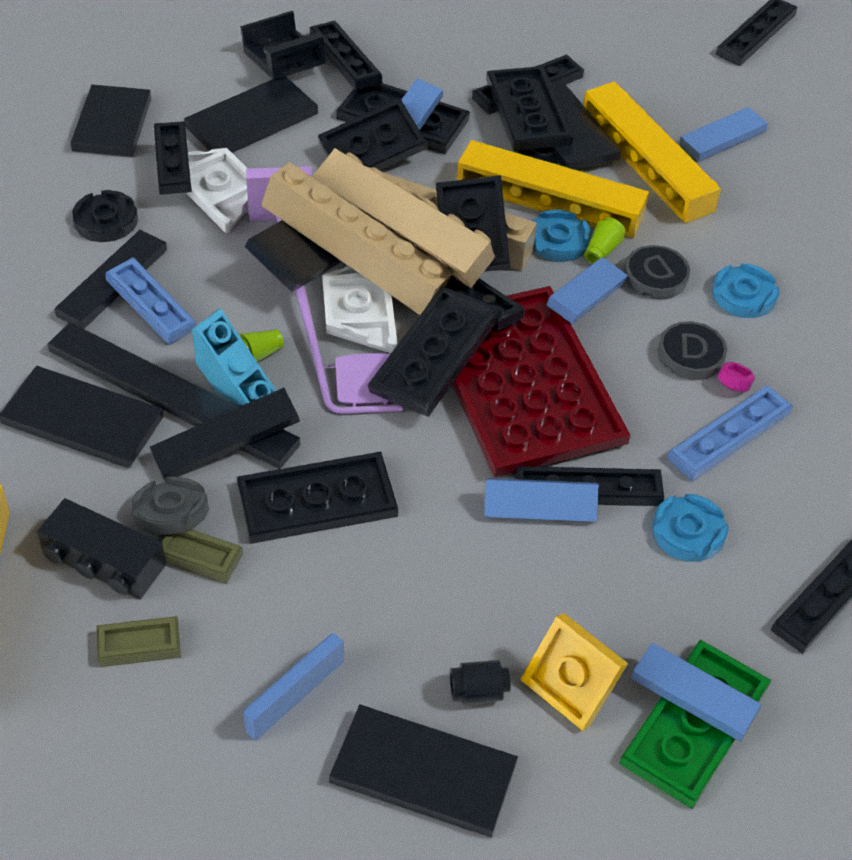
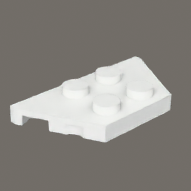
(219, 186)
(358, 310)

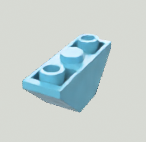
(228, 361)

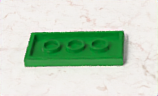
(677, 747)

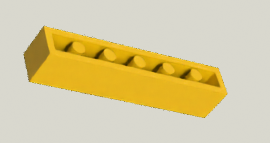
(653, 153)
(555, 187)

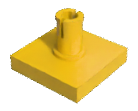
(573, 671)

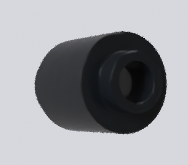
(479, 682)

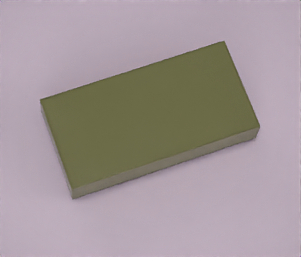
(202, 554)
(138, 641)

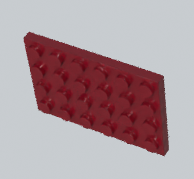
(536, 392)

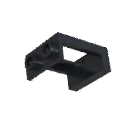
(287, 44)

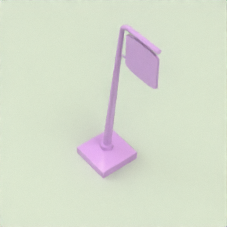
(353, 370)

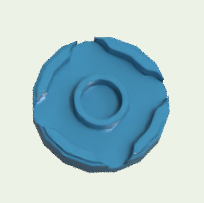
(561, 236)
(745, 290)
(689, 528)

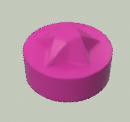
(736, 376)

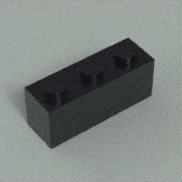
(101, 548)

